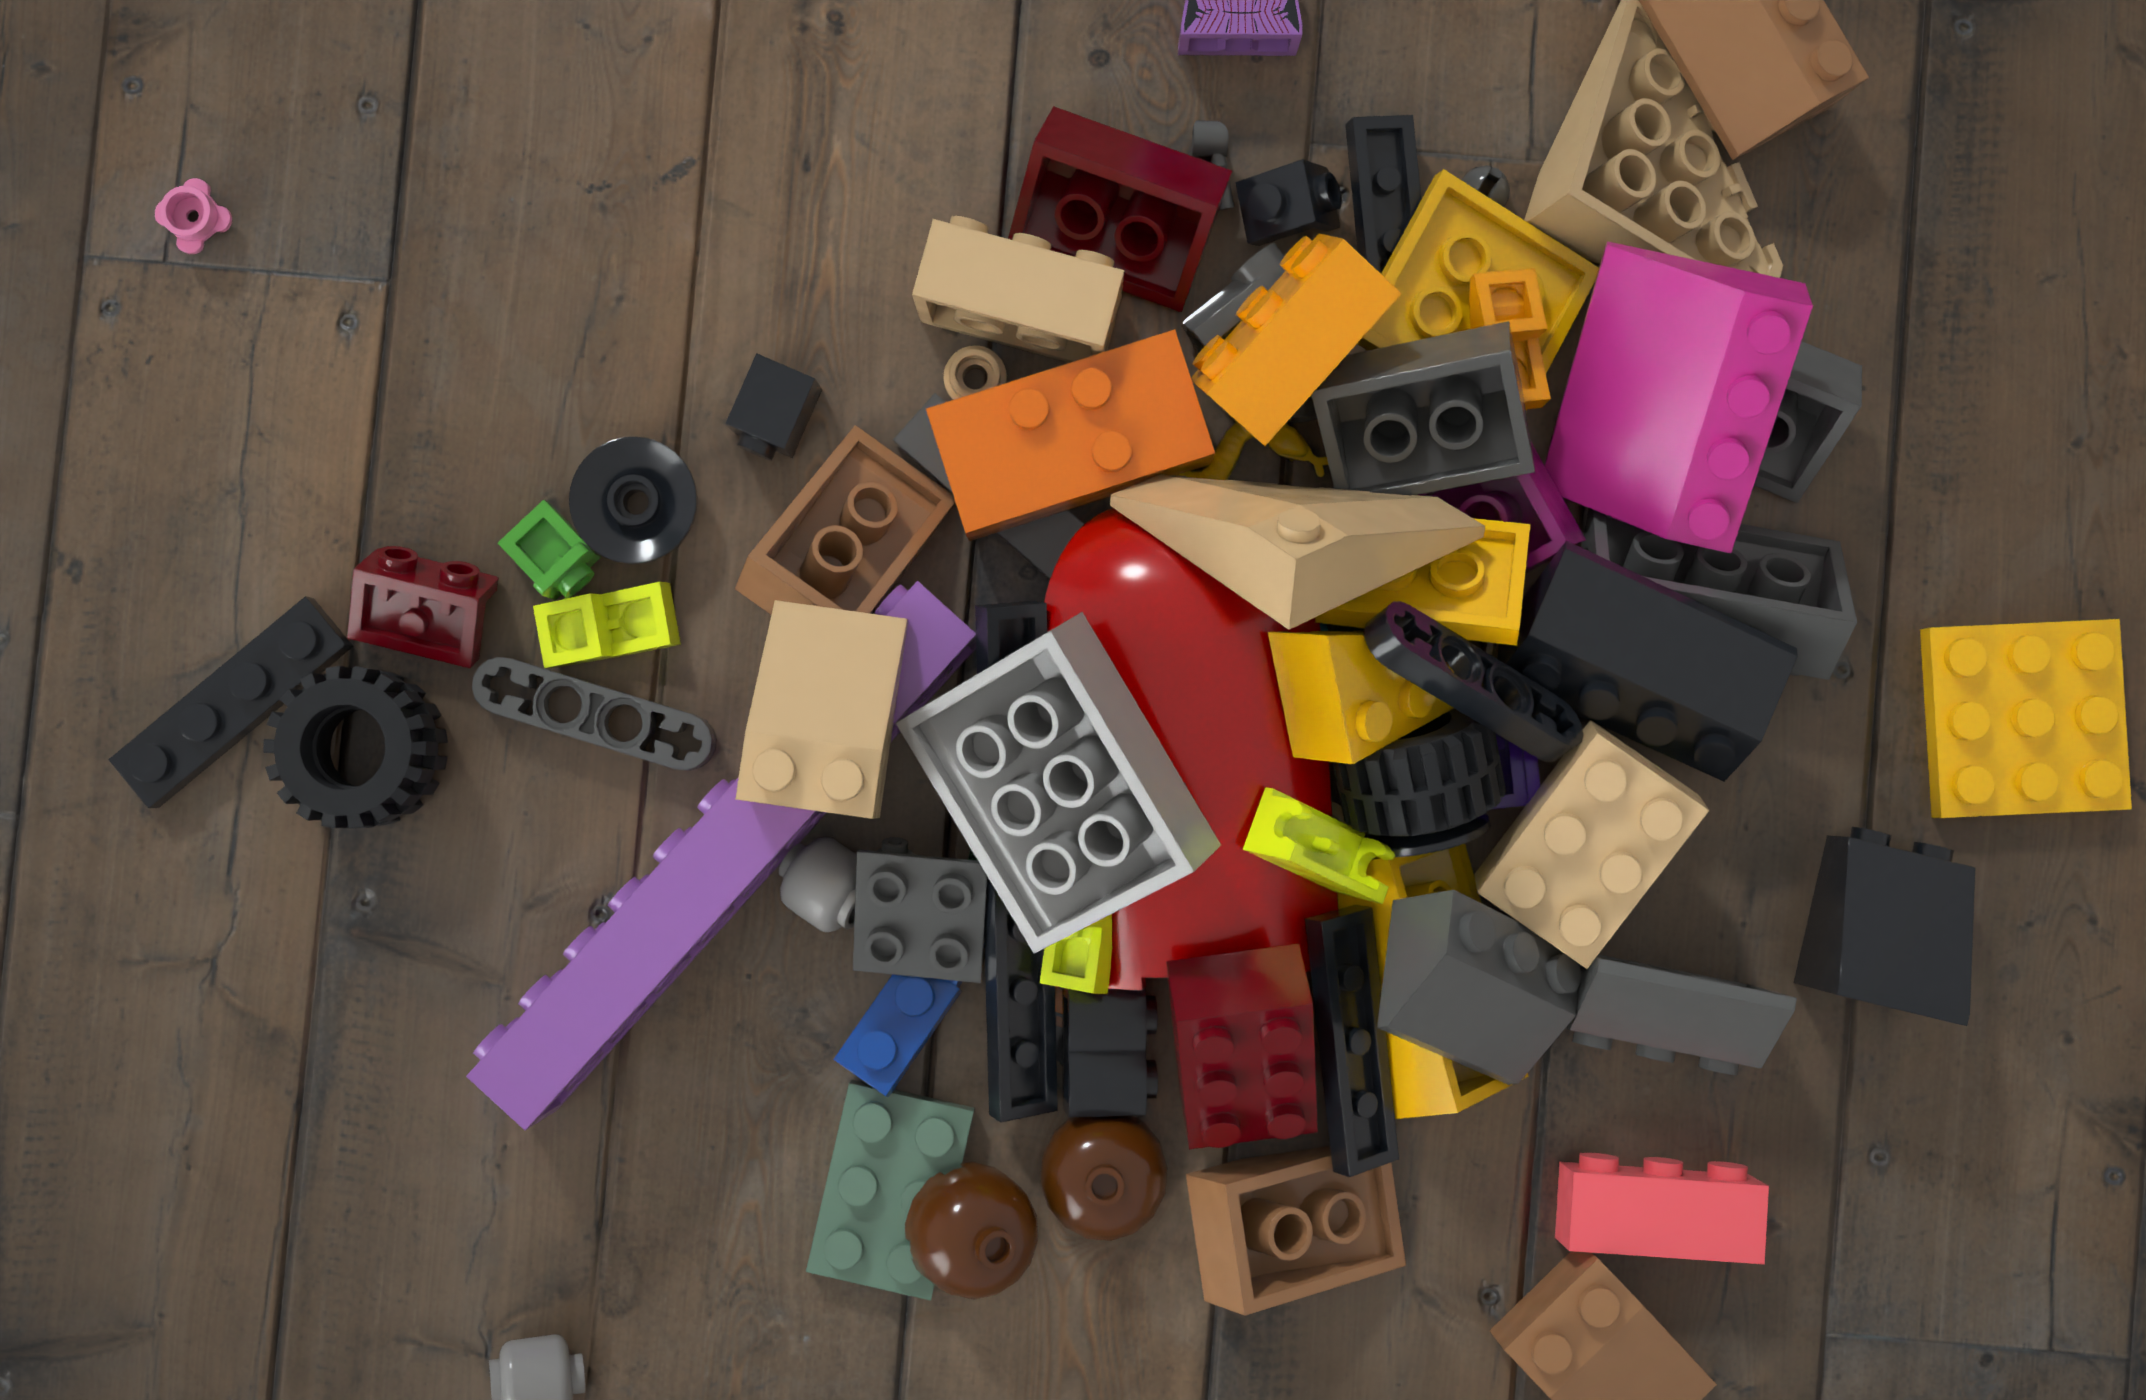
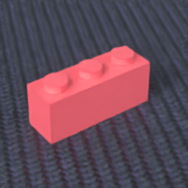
(1661, 1209)

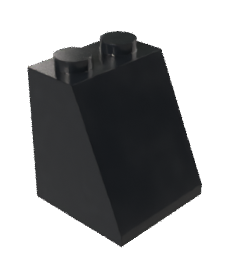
(1891, 926)

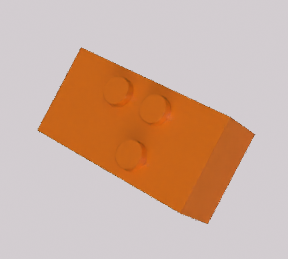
(1071, 435)

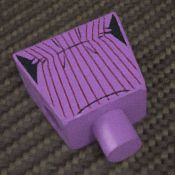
(1240, 27)

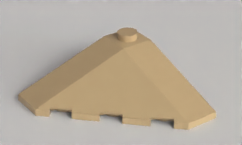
(1643, 163)
(1295, 545)

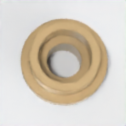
(971, 358)

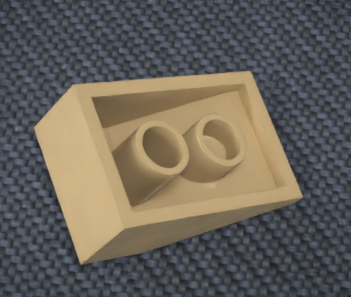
(823, 710)

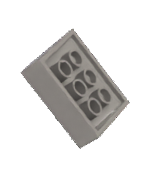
(1059, 784)

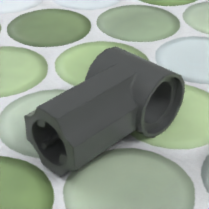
(1219, 312)

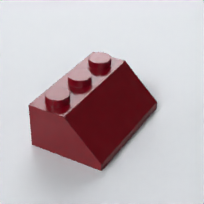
(1123, 200)

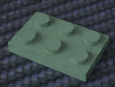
(876, 1169)

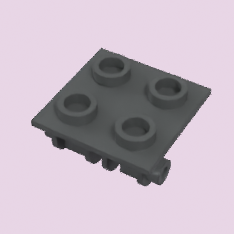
(919, 914)

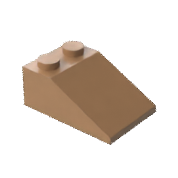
(847, 531)
(1290, 1228)
(1595, 1340)

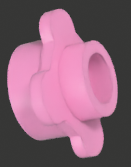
(179, 203)

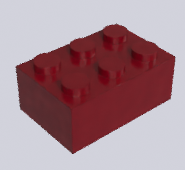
(1244, 1046)

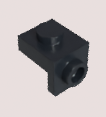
(1288, 202)

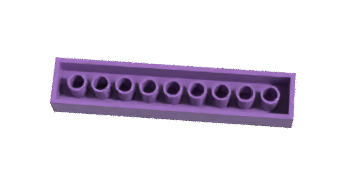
(679, 906)

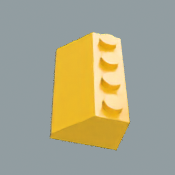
(1421, 1079)

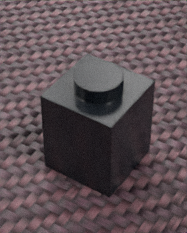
(773, 408)

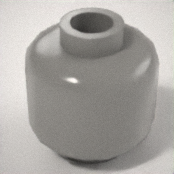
(820, 883)
(536, 1370)

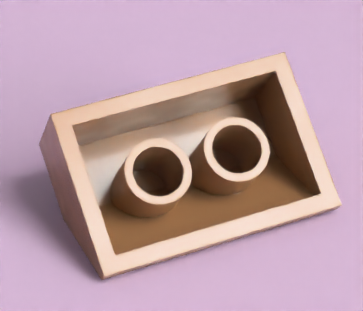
(1757, 63)

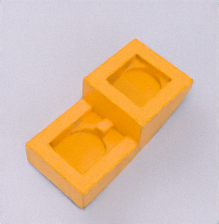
(1516, 299)

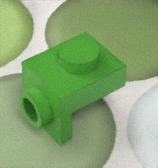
(550, 552)

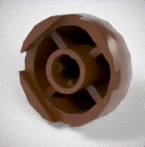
(1103, 1175)
(972, 1231)

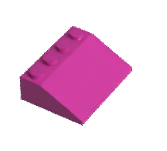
(1675, 392)

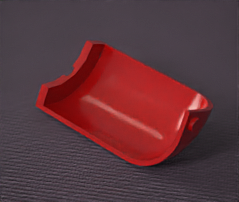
(1213, 698)

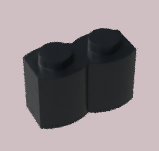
(1106, 1052)

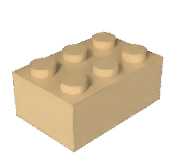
(1017, 291)
(1589, 844)

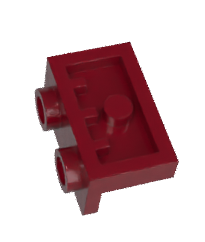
(420, 605)

